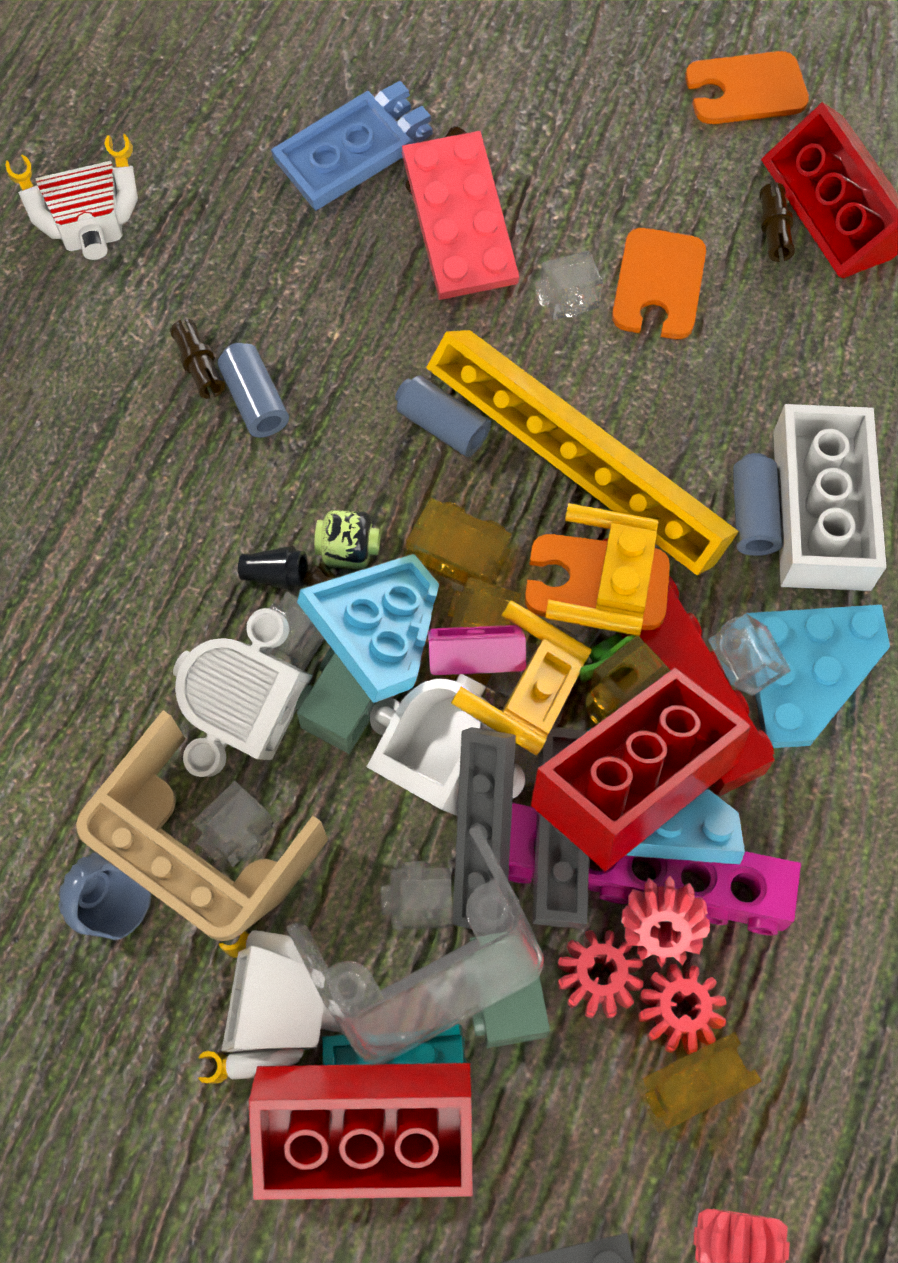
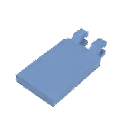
(351, 144)

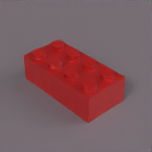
(639, 767)
(361, 1131)

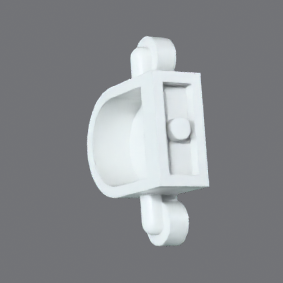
(238, 694)
(424, 741)

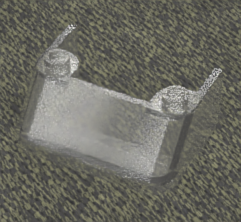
(442, 993)

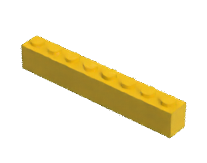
(581, 449)

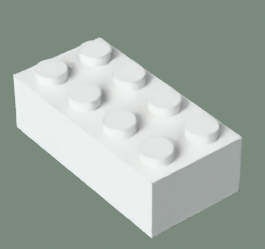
(829, 498)

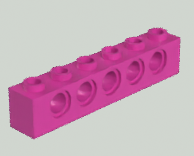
(771, 879)

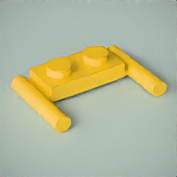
(623, 576)
(541, 688)

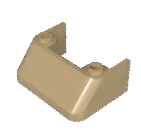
(125, 829)

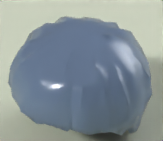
(102, 899)

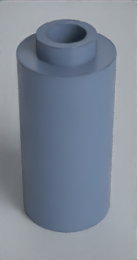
(252, 390)
(442, 415)
(757, 505)

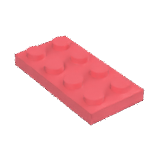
(460, 215)

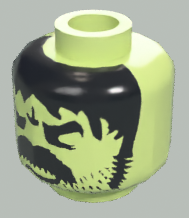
(346, 539)

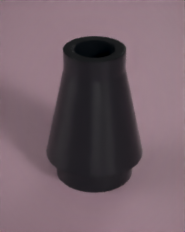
(275, 567)

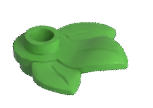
(601, 653)

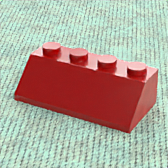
(837, 191)

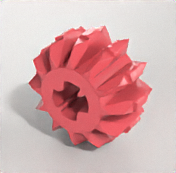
(665, 939)
(615, 986)
(679, 990)
(739, 1238)

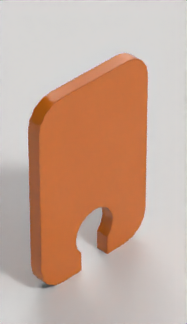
(752, 87)
(663, 272)
(584, 563)

